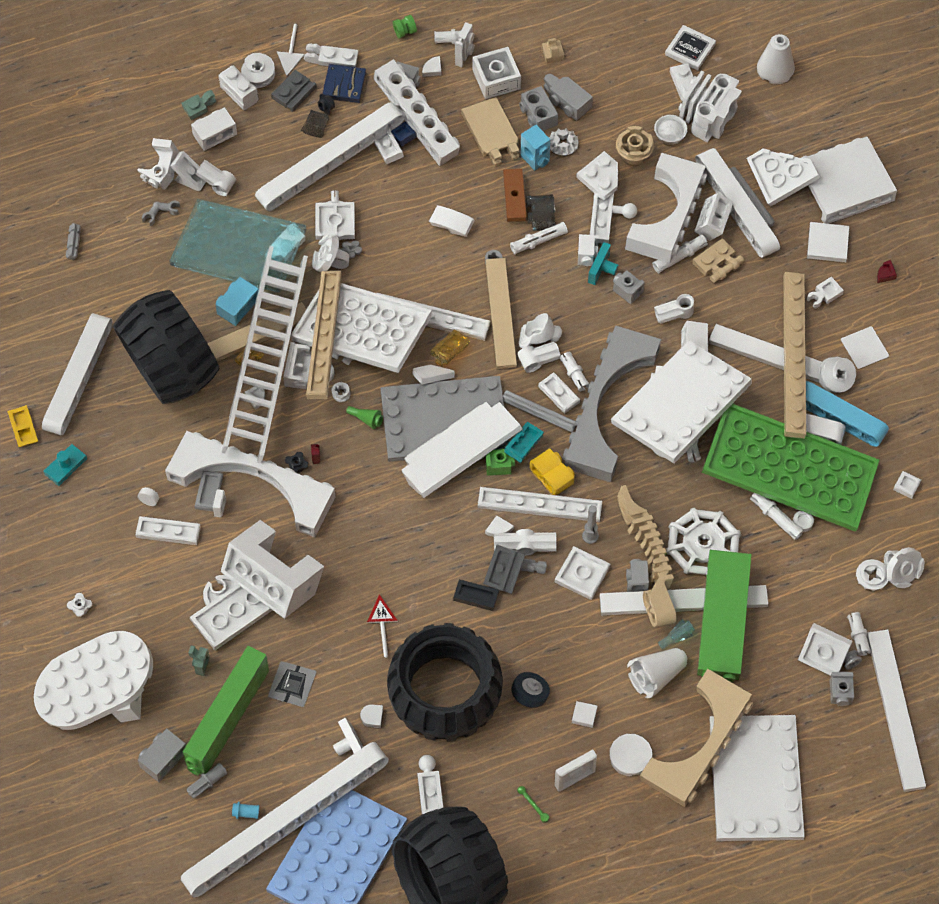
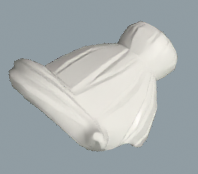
(539, 331)

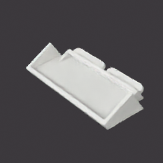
(458, 447)

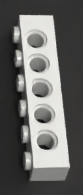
(439, 151)

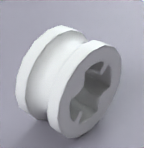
(346, 395)

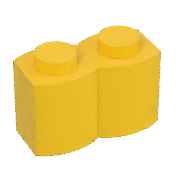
(552, 472)

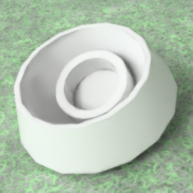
(670, 129)

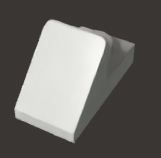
(186, 170)

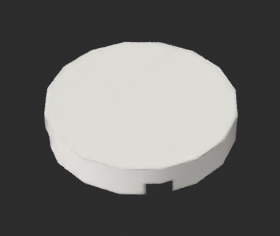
(630, 754)

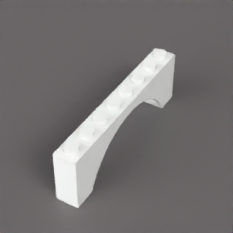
(307, 497)

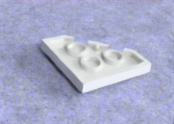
(781, 174)

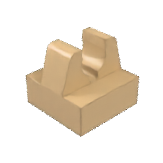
(552, 50)

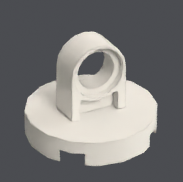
(328, 255)
(903, 566)

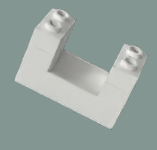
(266, 577)

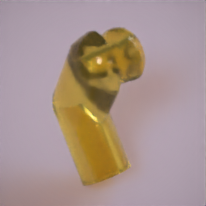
(258, 355)

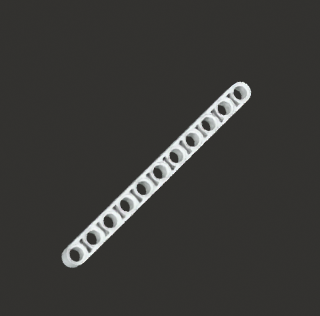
(284, 819)

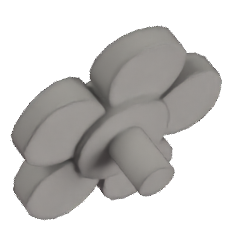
(351, 248)

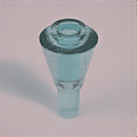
(680, 632)

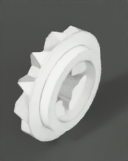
(563, 148)
(868, 567)

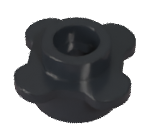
(326, 103)
(302, 464)

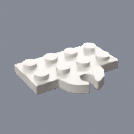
(227, 612)

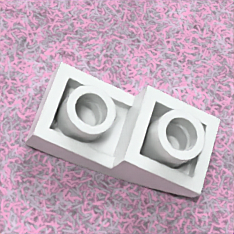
(452, 220)

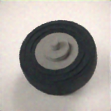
(530, 689)

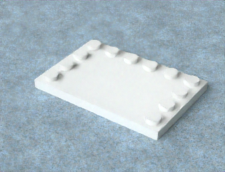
(369, 327)
(681, 401)
(759, 782)

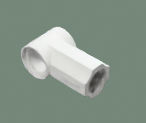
(220, 180)
(673, 309)
(533, 358)

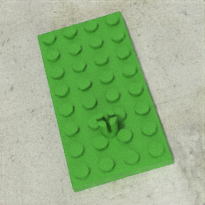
(790, 470)

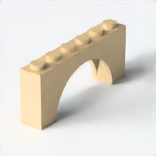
(682, 778)

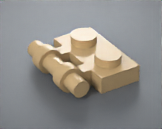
(715, 256)

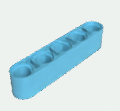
(855, 420)

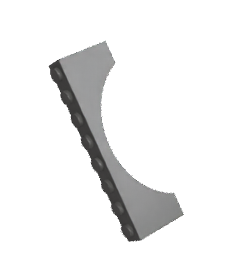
(588, 450)

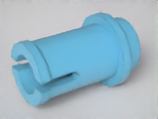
(245, 810)

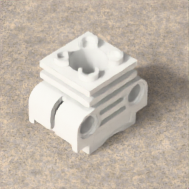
(710, 104)

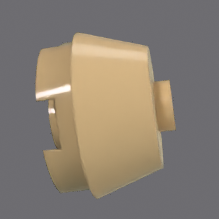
(634, 145)

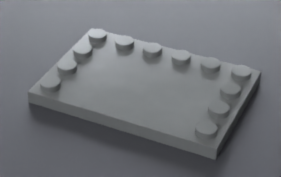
(422, 411)

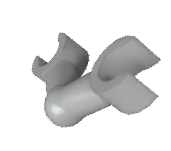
(160, 206)

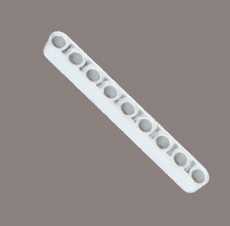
(329, 156)

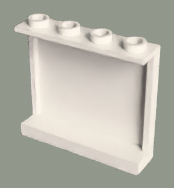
(850, 180)

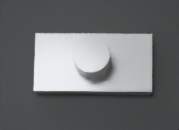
(350, 742)

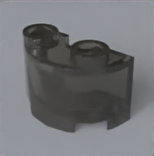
(542, 211)

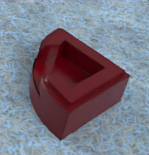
(886, 272)
(315, 452)

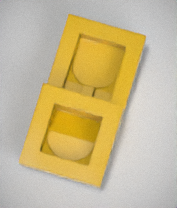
(22, 426)

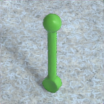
(544, 816)

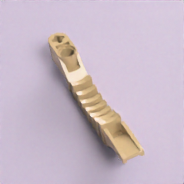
(657, 600)

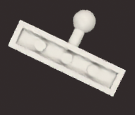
(602, 216)

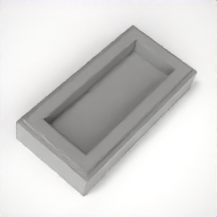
(207, 490)

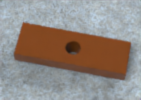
(514, 195)

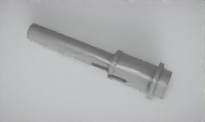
(590, 533)

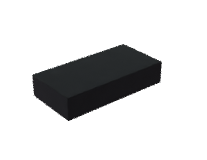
(476, 595)

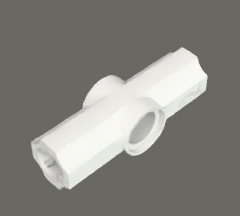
(526, 541)

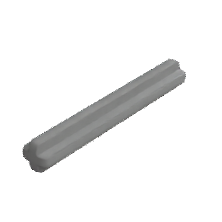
(757, 203)
(539, 411)

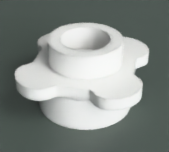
(79, 610)

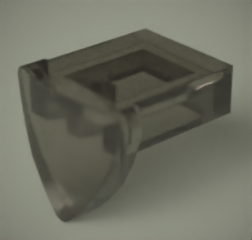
(315, 124)

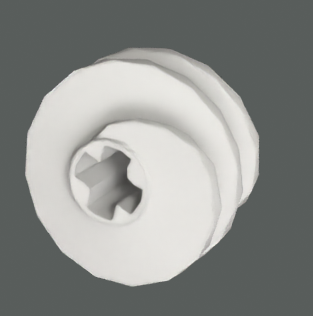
(258, 69)
(836, 374)

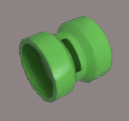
(404, 26)

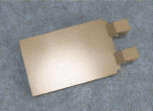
(491, 130)

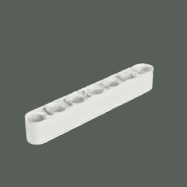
(743, 209)
(77, 374)

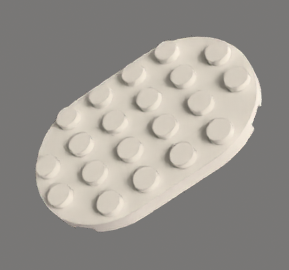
(93, 680)

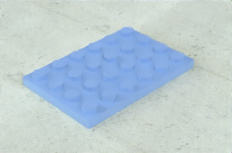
(337, 853)

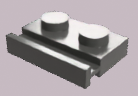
(293, 90)
(504, 569)

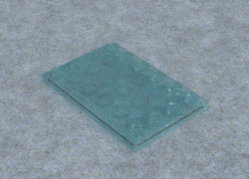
(235, 243)

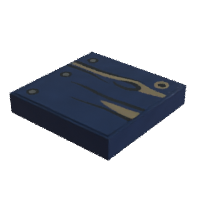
(344, 83)

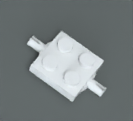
(335, 218)

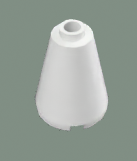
(776, 61)
(656, 670)

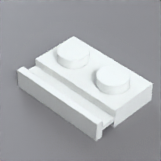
(464, 45)

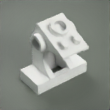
(167, 153)

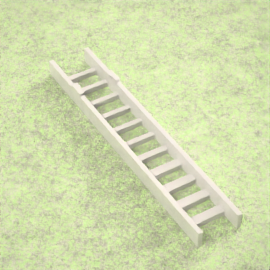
(275, 317)

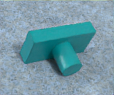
(602, 264)
(524, 442)
(65, 464)

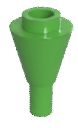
(372, 418)

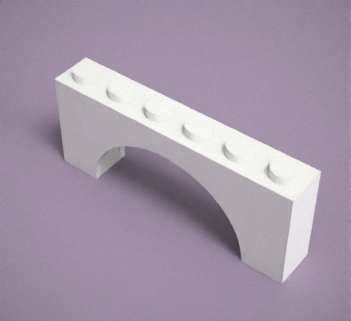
(661, 238)

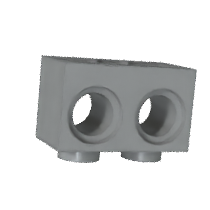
(536, 105)

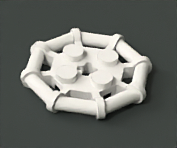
(692, 536)

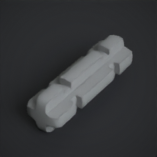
(73, 241)
(530, 565)

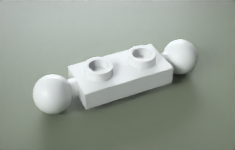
(429, 785)

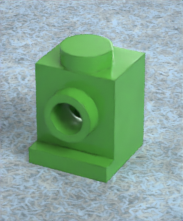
(498, 462)

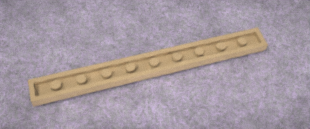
(794, 356)

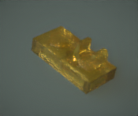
(449, 347)

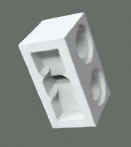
(713, 216)

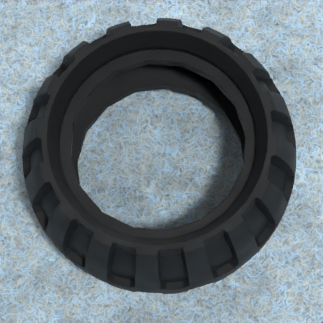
(166, 346)
(440, 643)
(449, 859)

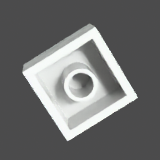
(496, 73)

